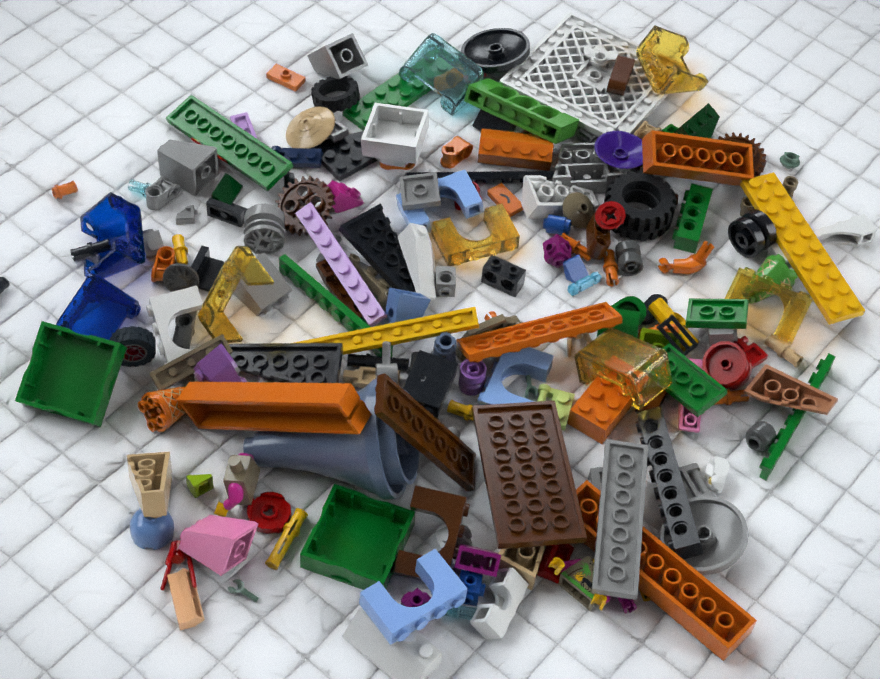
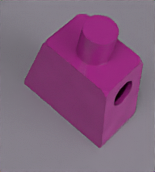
(477, 560)

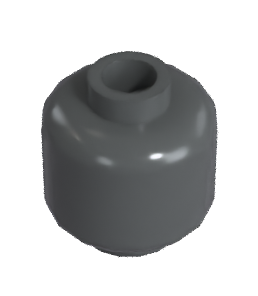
(760, 436)

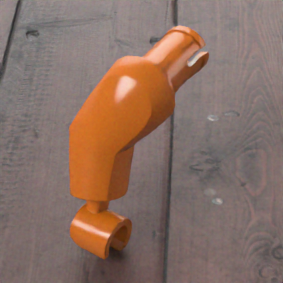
(690, 265)

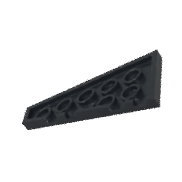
(379, 245)
(290, 361)

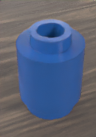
(557, 225)

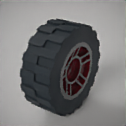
(139, 344)

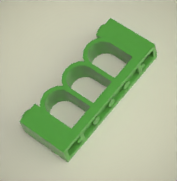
(521, 110)

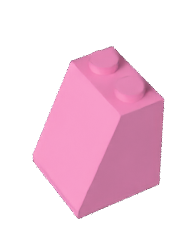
(218, 542)

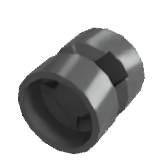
(629, 257)

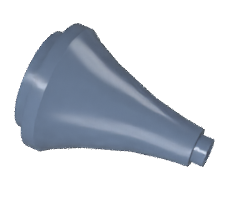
(370, 460)

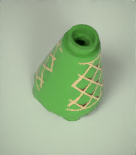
(776, 269)

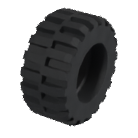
(646, 190)

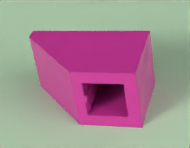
(345, 197)

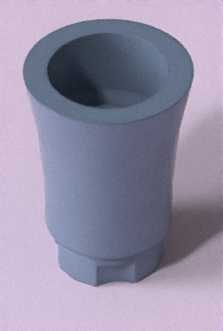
(445, 346)

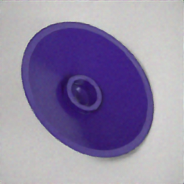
(619, 149)

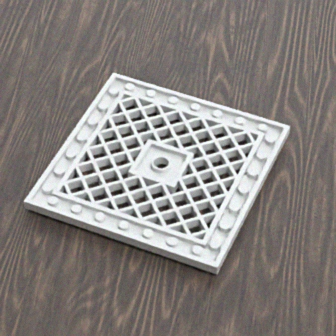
(593, 122)

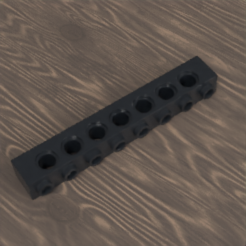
(661, 452)

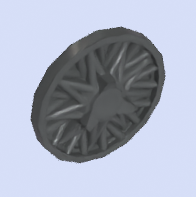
(179, 277)

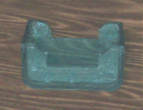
(443, 71)

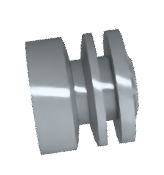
(264, 228)

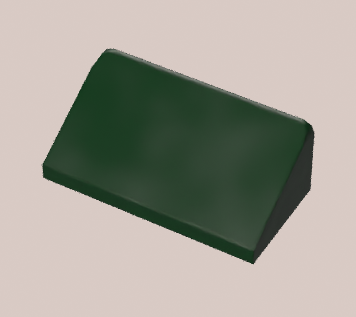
(227, 189)

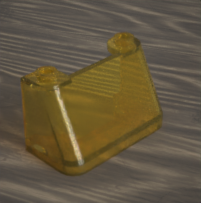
(663, 63)

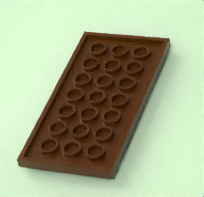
(528, 475)

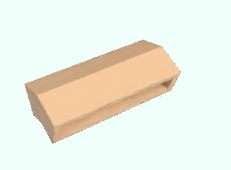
(185, 600)

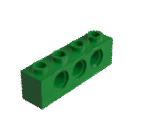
(692, 218)

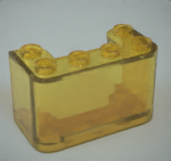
(627, 362)

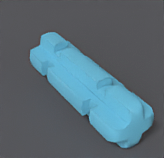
(584, 283)

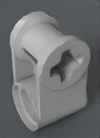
(161, 193)

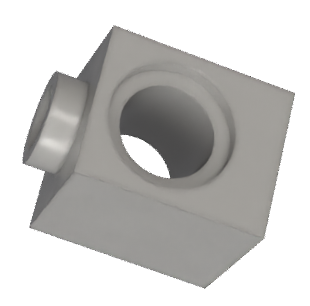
(445, 281)

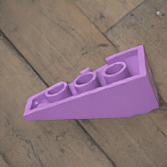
(217, 367)

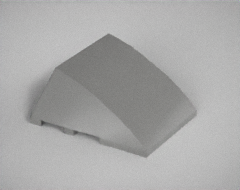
(583, 168)

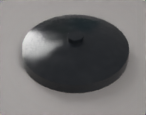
(497, 49)

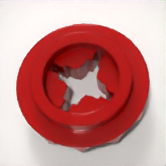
(609, 208)

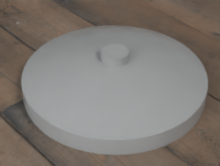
(720, 531)

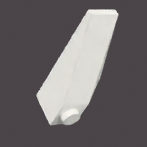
(547, 197)

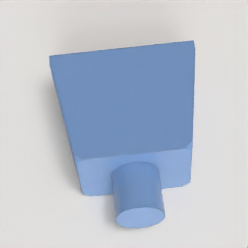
(405, 305)

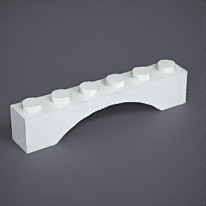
(853, 232)

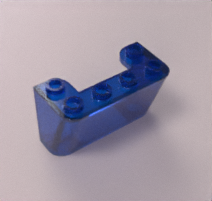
(120, 223)

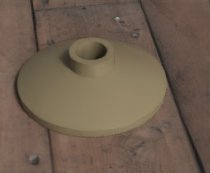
(578, 209)

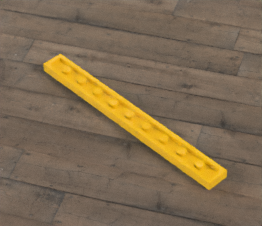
(403, 331)

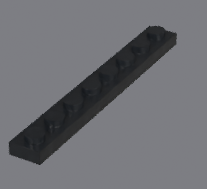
(489, 176)

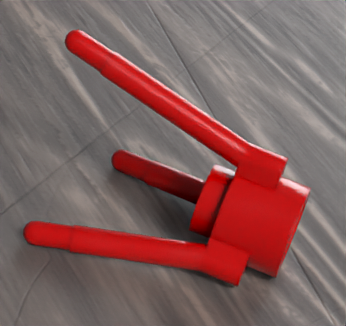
(177, 557)

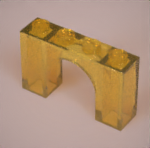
(460, 250)
(795, 304)

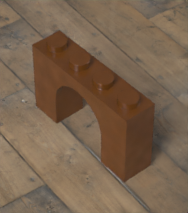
(450, 510)

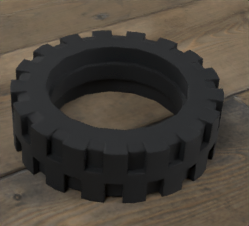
(336, 103)

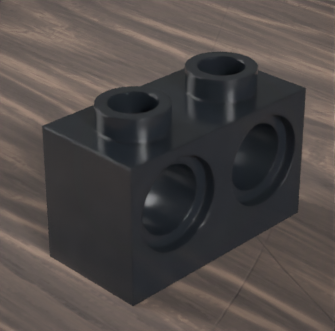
(503, 275)

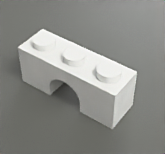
(494, 619)

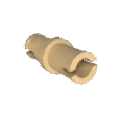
(783, 350)

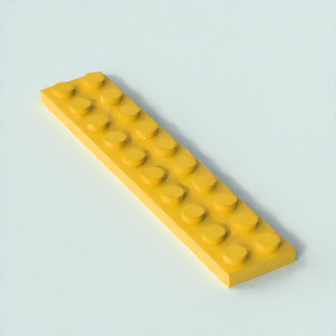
(803, 249)

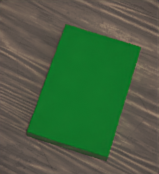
(717, 313)

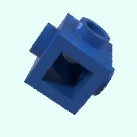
(475, 587)

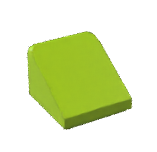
(199, 484)

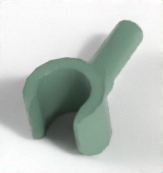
(530, 389)
(242, 590)

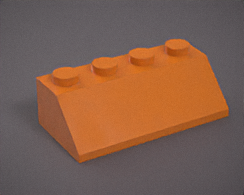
(515, 150)

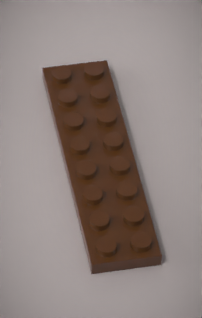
(424, 432)

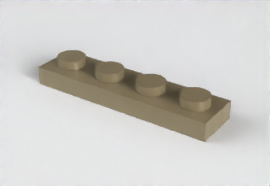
(183, 366)

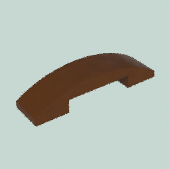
(335, 286)

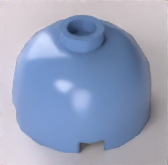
(151, 532)

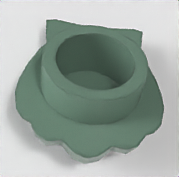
(790, 160)

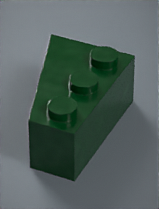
(700, 124)

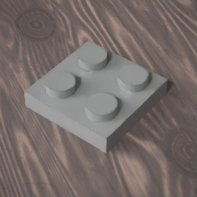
(419, 191)

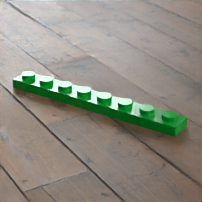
(323, 297)
(792, 421)

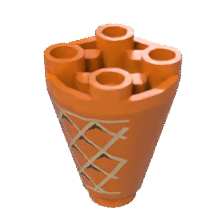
(161, 408)

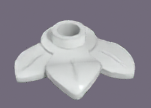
(599, 55)

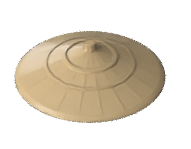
(310, 127)

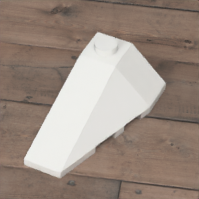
(419, 258)

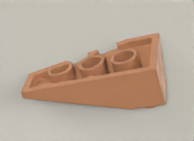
(784, 390)

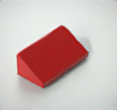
(561, 551)

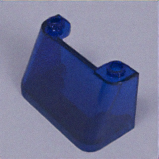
(98, 308)

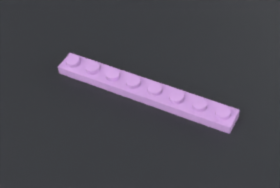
(341, 265)

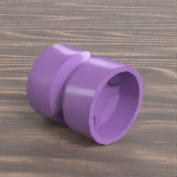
(472, 377)

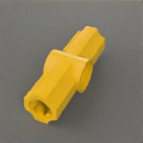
(662, 311)

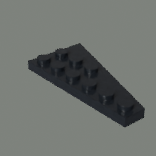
(344, 156)

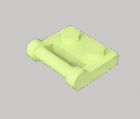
(562, 400)

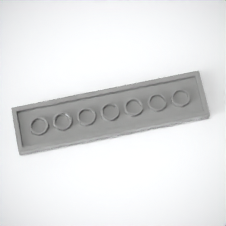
(620, 520)

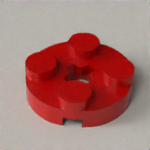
(279, 507)

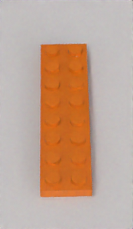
(538, 331)

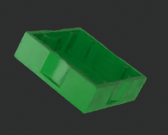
(71, 374)
(357, 539)

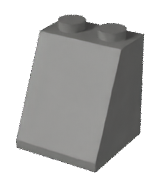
(338, 58)
(188, 164)
(263, 297)

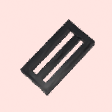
(666, 323)

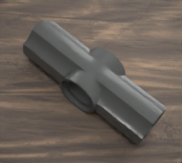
(184, 329)

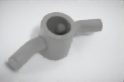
(386, 366)

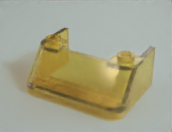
(238, 265)

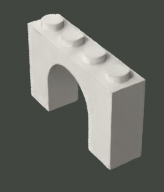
(166, 308)

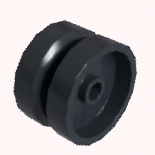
(752, 233)

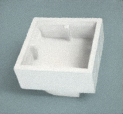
(395, 134)

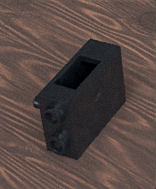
(431, 381)

